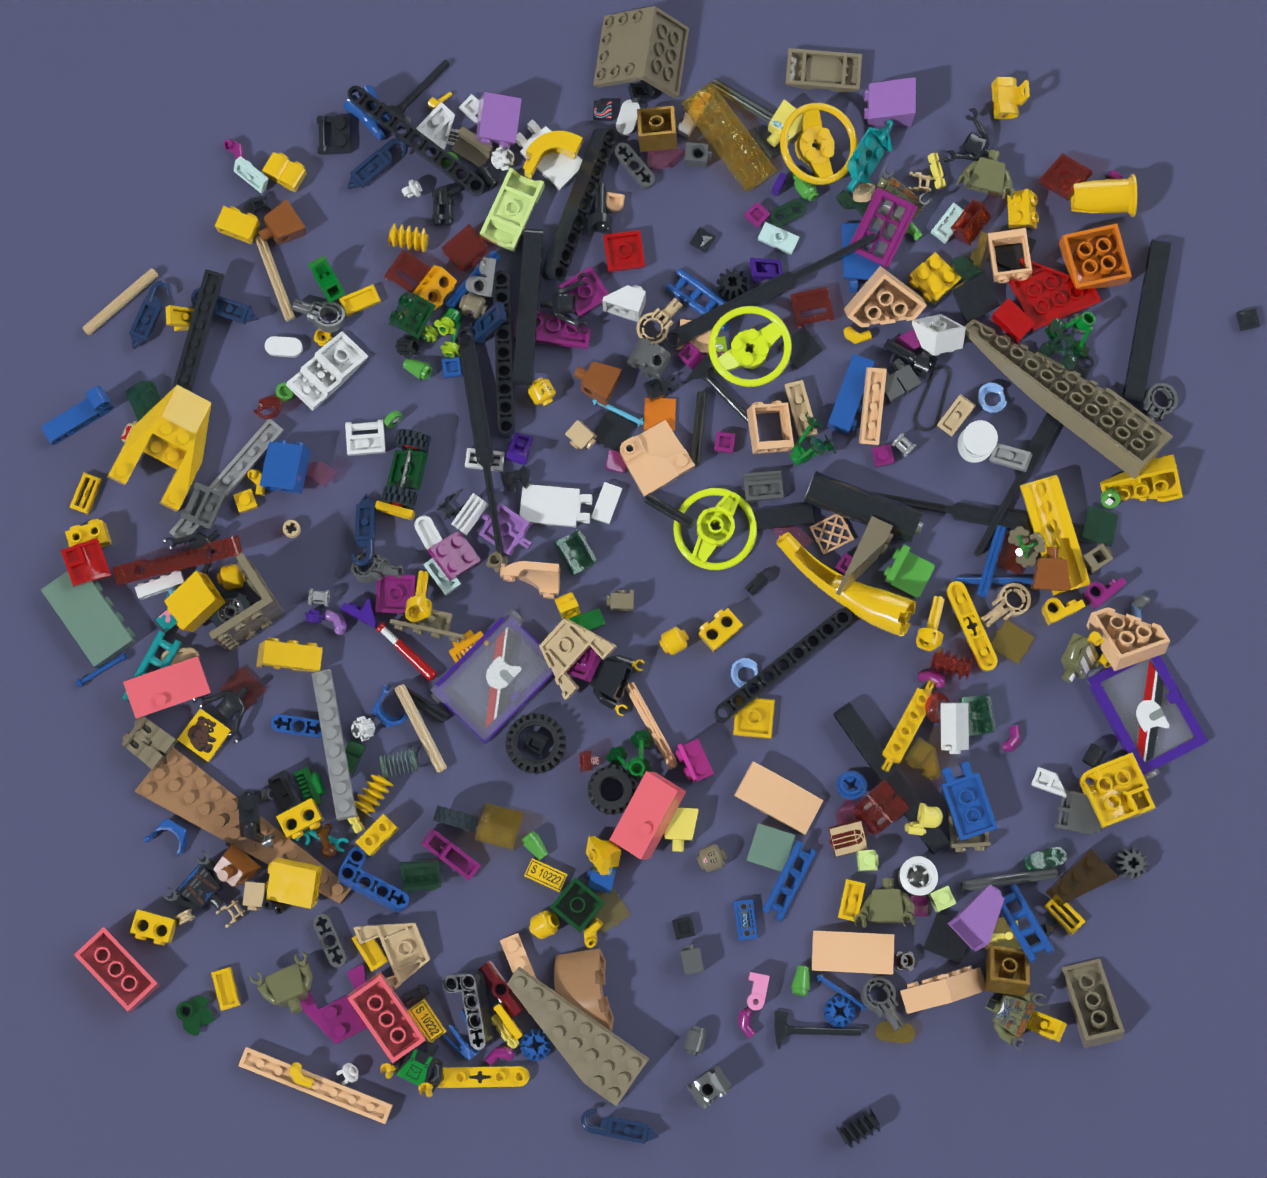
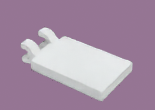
(554, 167)
(554, 506)

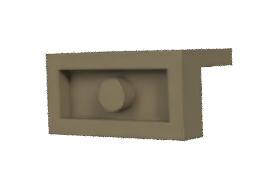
(472, 149)

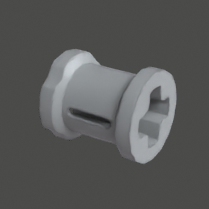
(906, 451)
(319, 597)

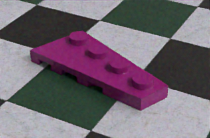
(558, 332)

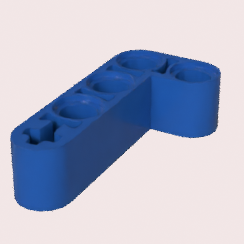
(79, 416)
(375, 883)

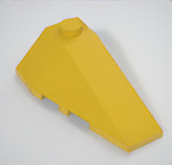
(1157, 482)

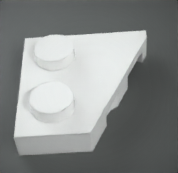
(438, 125)

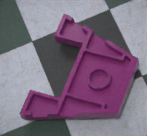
(338, 1018)

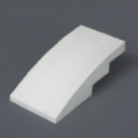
(327, 370)

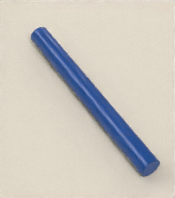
(996, 580)

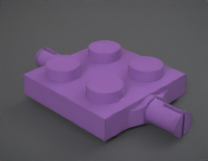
(512, 529)

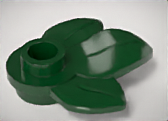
(198, 1014)

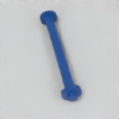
(100, 670)
(841, 991)

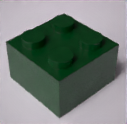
(577, 905)

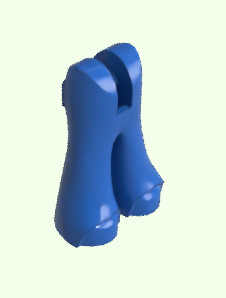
(367, 121)

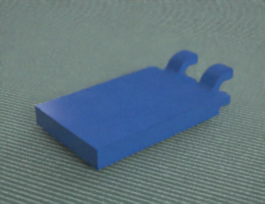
(855, 266)
(967, 802)

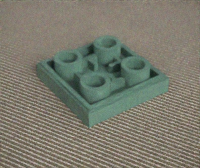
(770, 847)

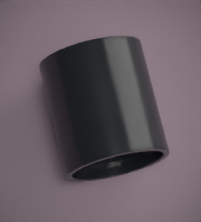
(1094, 755)

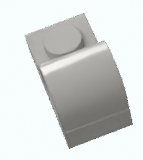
(487, 270)

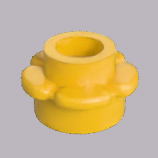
(321, 342)

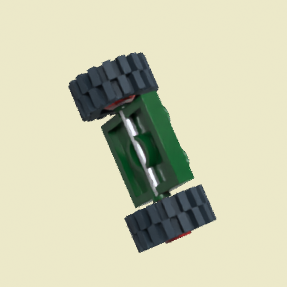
(406, 469)

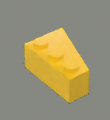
(289, 655)

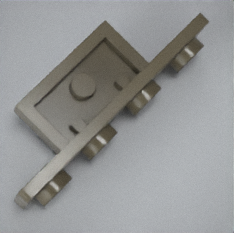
(437, 624)

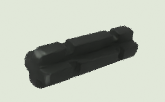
(763, 144)

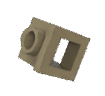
(1103, 552)
(621, 601)

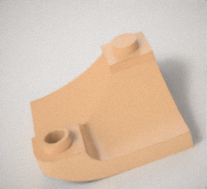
(655, 458)
(540, 575)

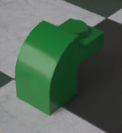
(326, 279)

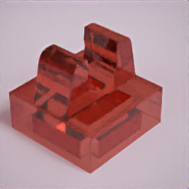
(587, 761)

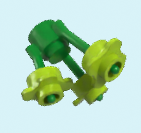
(447, 324)

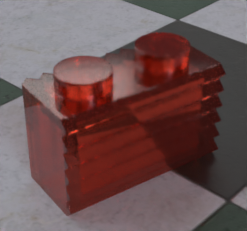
(971, 222)

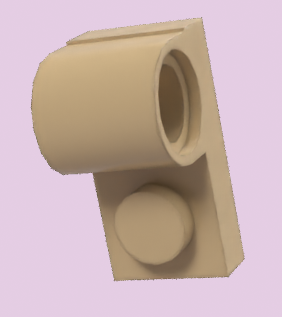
(956, 415)

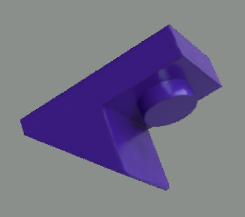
(765, 269)
(519, 448)
(366, 615)

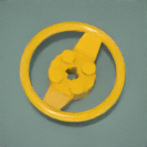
(813, 133)

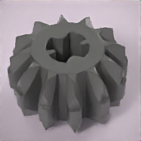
(1135, 870)

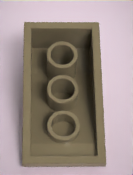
(873, 542)
(1092, 1003)

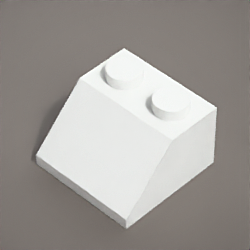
(626, 302)
(939, 334)

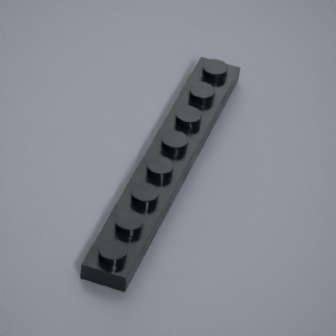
(198, 329)

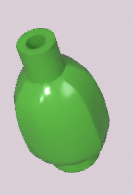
(806, 190)

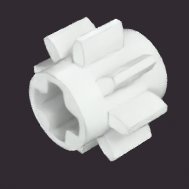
(502, 158)
(363, 728)

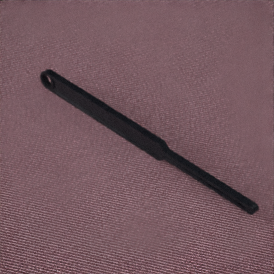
(759, 295)
(479, 425)
(1037, 447)
(979, 514)

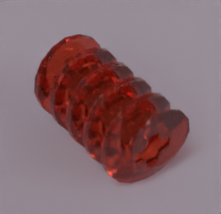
(951, 664)

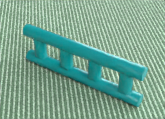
(150, 658)

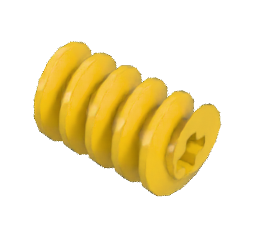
(404, 237)
(372, 794)

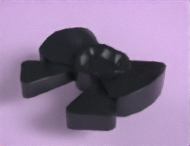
(521, 475)

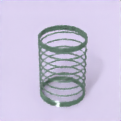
(383, 763)

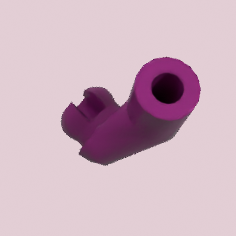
(234, 147)
(934, 676)
(1013, 741)
(744, 1022)
(500, 1052)

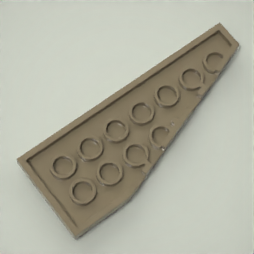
(591, 1050)

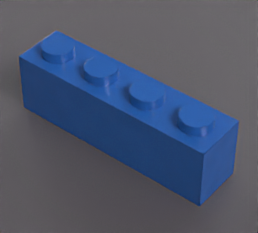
(850, 396)

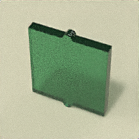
(1100, 526)

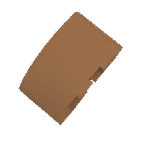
(580, 981)

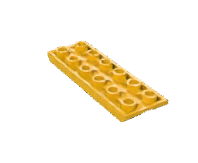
(1053, 522)

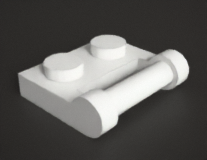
(365, 443)

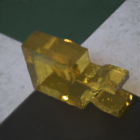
(977, 254)

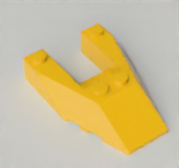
(172, 434)

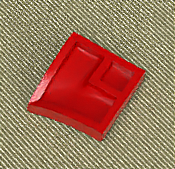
(86, 562)

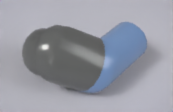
(1138, 604)

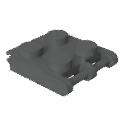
(1078, 814)

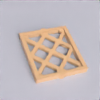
(837, 545)

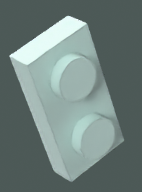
(251, 174)
(440, 578)

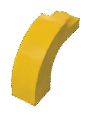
(548, 143)

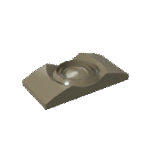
(823, 70)

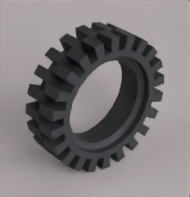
(535, 720)

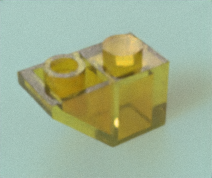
(925, 758)

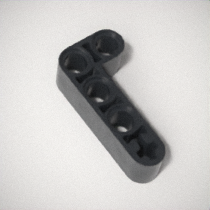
(471, 1008)

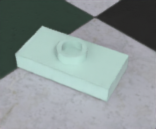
(942, 228)
(778, 238)

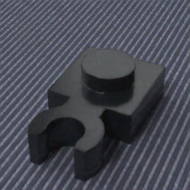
(658, 388)

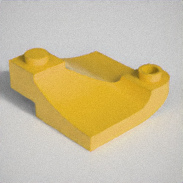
(1117, 790)

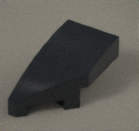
(641, 92)
(1048, 928)

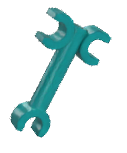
(308, 833)

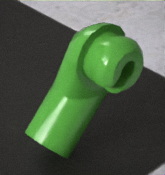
(914, 231)

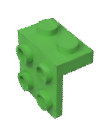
(908, 572)

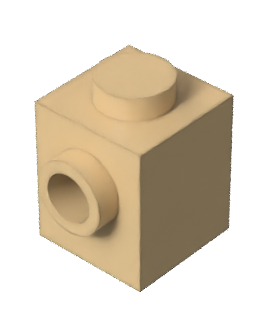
(581, 436)
(254, 895)

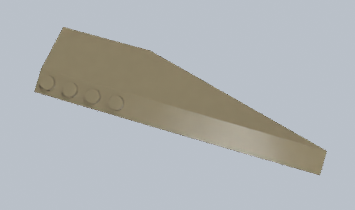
(1083, 407)

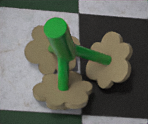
(1025, 553)

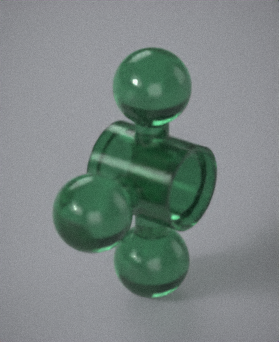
(1069, 360)

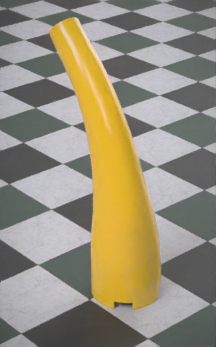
(869, 603)

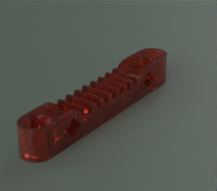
(224, 549)

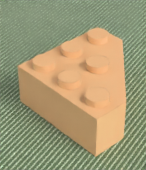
(884, 301)
(1127, 638)
(943, 989)

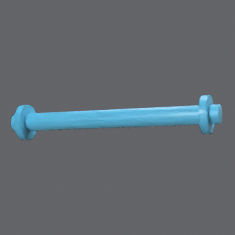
(622, 413)

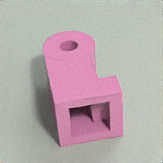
(758, 993)

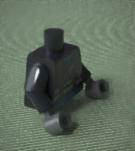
(250, 816)
(199, 887)

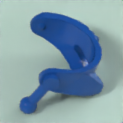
(384, 718)
(180, 832)

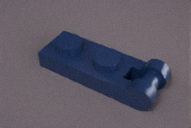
(489, 322)

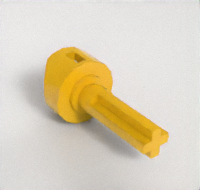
(419, 605)
(930, 634)

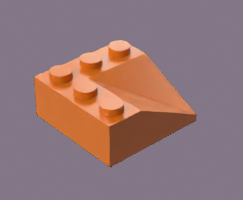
(1096, 257)

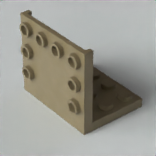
(642, 47)
(253, 618)

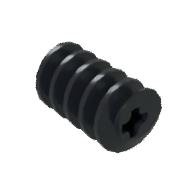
(859, 1128)

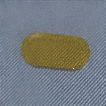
(886, 1033)

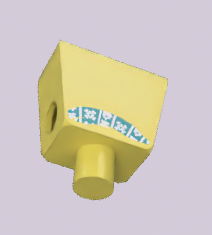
(777, 122)

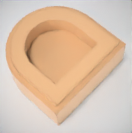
(614, 202)

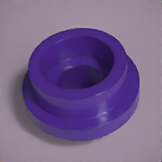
(314, 616)

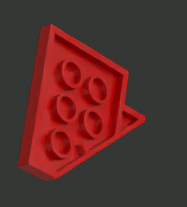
(1050, 295)

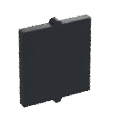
(803, 347)
(613, 431)

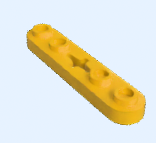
(980, 643)
(500, 1077)

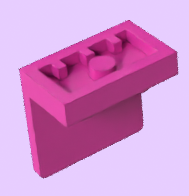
(695, 761)

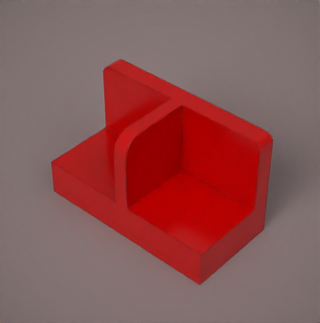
(1012, 320)

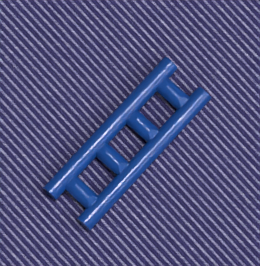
(691, 300)
(779, 885)
(1021, 934)

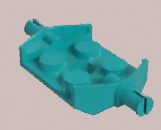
(861, 164)

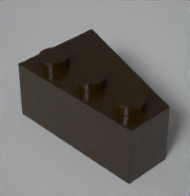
(1080, 878)

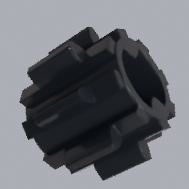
(407, 346)

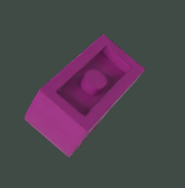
(1104, 593)

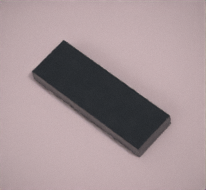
(784, 517)

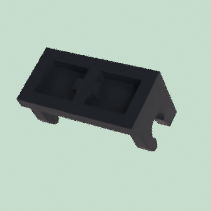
(285, 790)

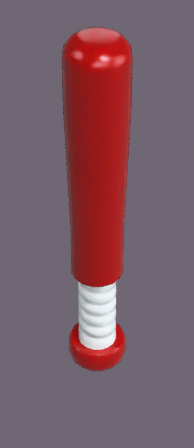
(427, 671)

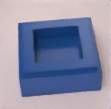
(452, 367)

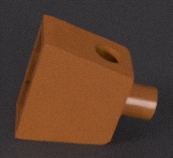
(282, 224)
(599, 381)
(1051, 572)
(236, 867)

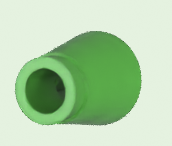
(417, 368)
(534, 844)
(801, 983)

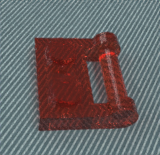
(409, 266)
(810, 301)

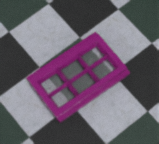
(889, 220)

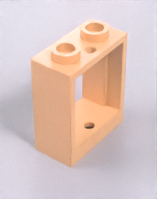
(1006, 238)
(770, 446)

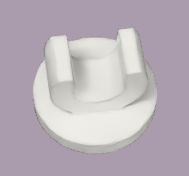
(413, 189)
(350, 1073)

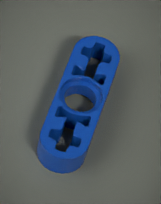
(284, 729)

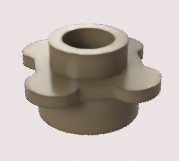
(493, 558)

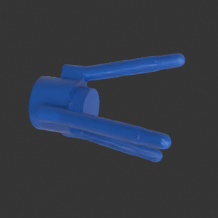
(465, 1049)

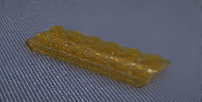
(728, 137)

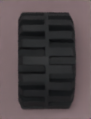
(602, 775)

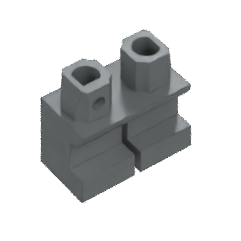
(900, 382)

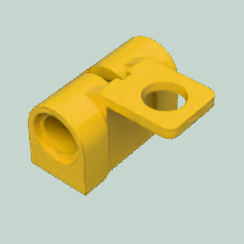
(1008, 97)

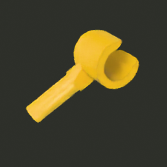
(433, 103)

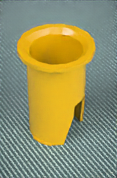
(1106, 196)

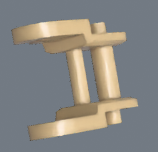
(921, 177)
(240, 912)

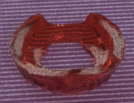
(269, 402)
(932, 706)

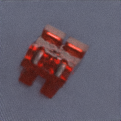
(873, 811)

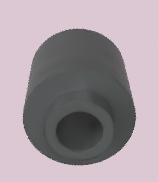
(695, 1040)

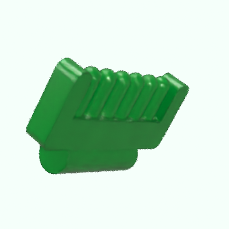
(313, 782)

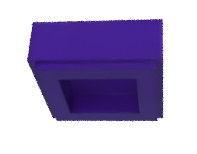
(779, 184)

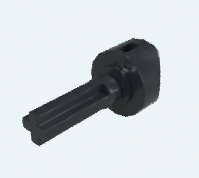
(600, 220)
(921, 362)

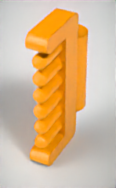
(459, 647)

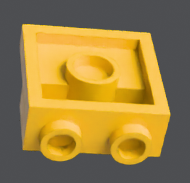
(933, 278)

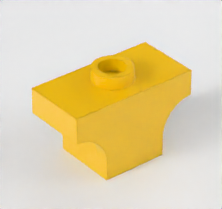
(603, 854)

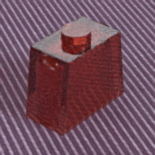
(465, 249)

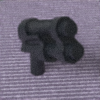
(442, 198)

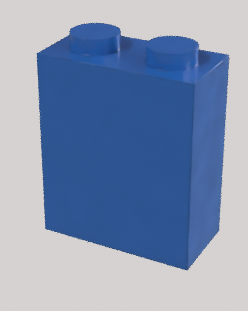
(285, 467)

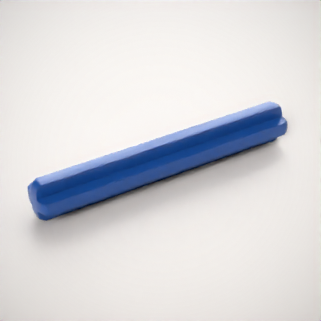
(456, 297)
(991, 561)

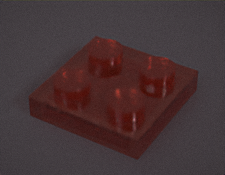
(1063, 175)

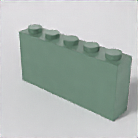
(90, 619)

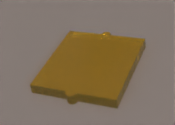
(1012, 642)
(613, 911)

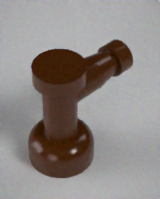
(328, 849)

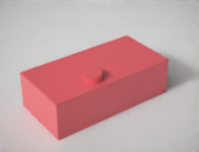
(167, 687)
(647, 815)
(116, 970)
(386, 1017)

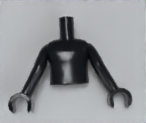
(973, 144)
(566, 303)
(199, 541)
(229, 707)

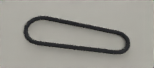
(923, 396)

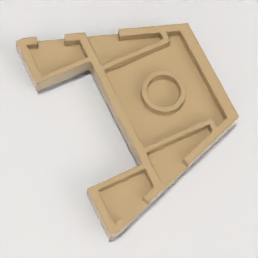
(566, 646)
(402, 946)

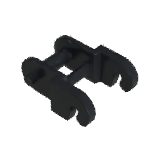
(266, 205)
(441, 507)

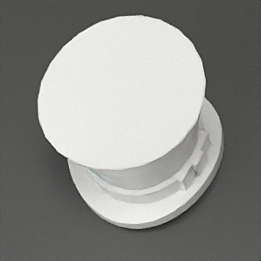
(977, 441)
(918, 876)

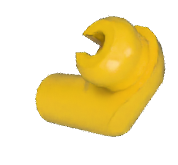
(856, 337)
(255, 476)
(590, 933)
(297, 1076)

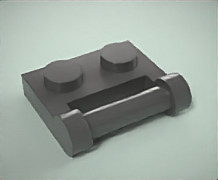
(208, 509)

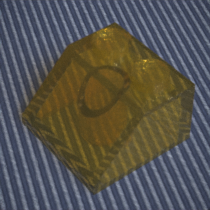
(499, 826)

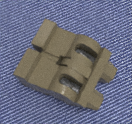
(142, 736)

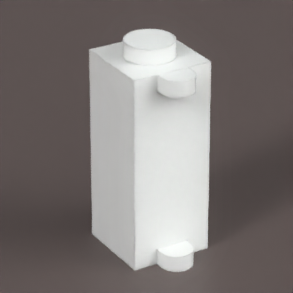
(954, 727)

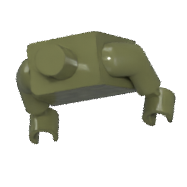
(988, 176)
(886, 906)
(287, 985)

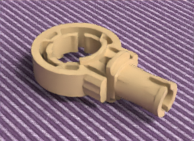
(665, 324)
(999, 611)

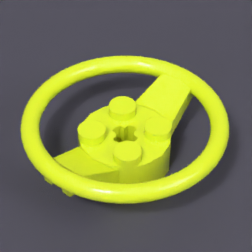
(759, 340)
(710, 539)

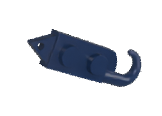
(374, 164)
(230, 309)
(148, 315)
(365, 529)
(619, 1128)

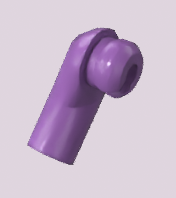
(338, 620)

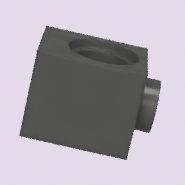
(691, 149)
(691, 960)

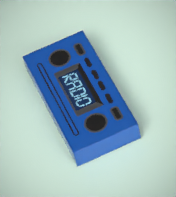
(745, 920)

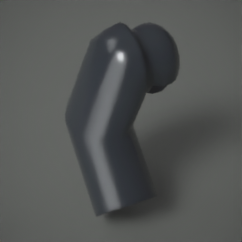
(273, 905)

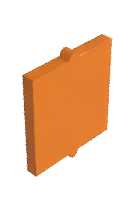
(659, 411)

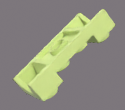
(511, 210)

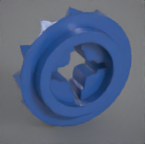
(848, 778)
(829, 1011)
(543, 1050)

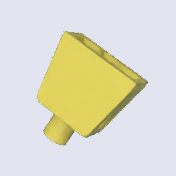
(681, 828)

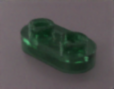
(787, 212)

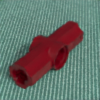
(509, 999)

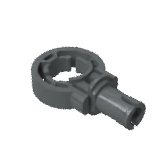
(317, 310)
(1151, 408)
(380, 568)
(879, 1007)

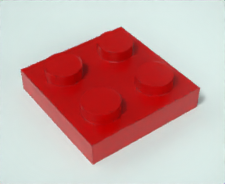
(624, 251)

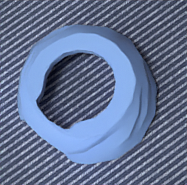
(995, 388)
(743, 662)

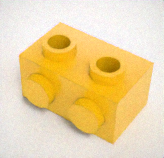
(238, 225)
(94, 529)

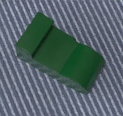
(354, 754)

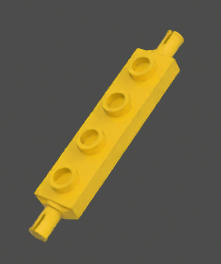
(907, 727)

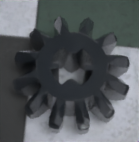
(732, 277)

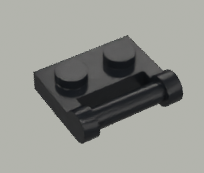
(340, 135)

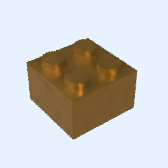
(657, 128)
(1007, 971)

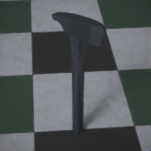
(400, 109)
(702, 371)
(782, 1029)

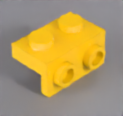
(1022, 210)

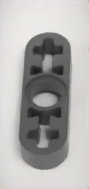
(630, 152)
(329, 924)

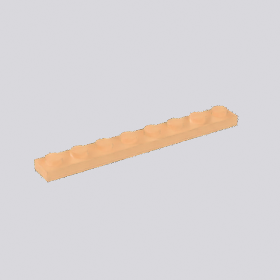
(322, 1087)

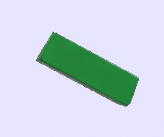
(590, 620)

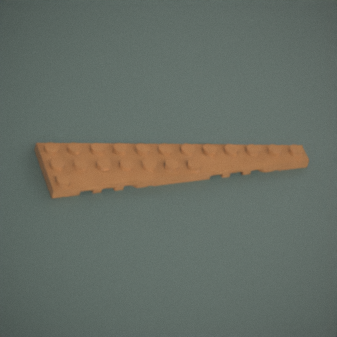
(206, 803)

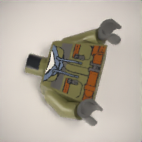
(896, 188)
(1013, 1015)

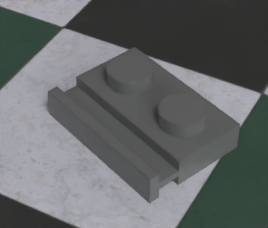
(763, 486)

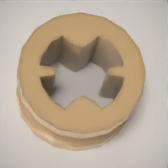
(294, 533)
(185, 917)

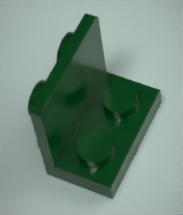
(411, 314)

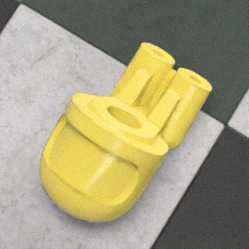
(927, 818)

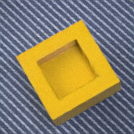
(245, 501)

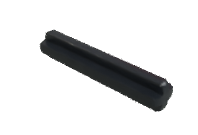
(669, 511)
(427, 706)

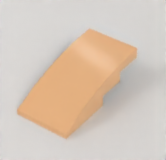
(778, 798)
(852, 952)

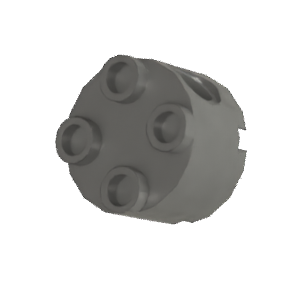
(649, 358)
(714, 1077)

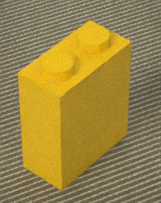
(194, 602)
(293, 882)

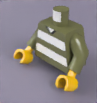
(1082, 656)

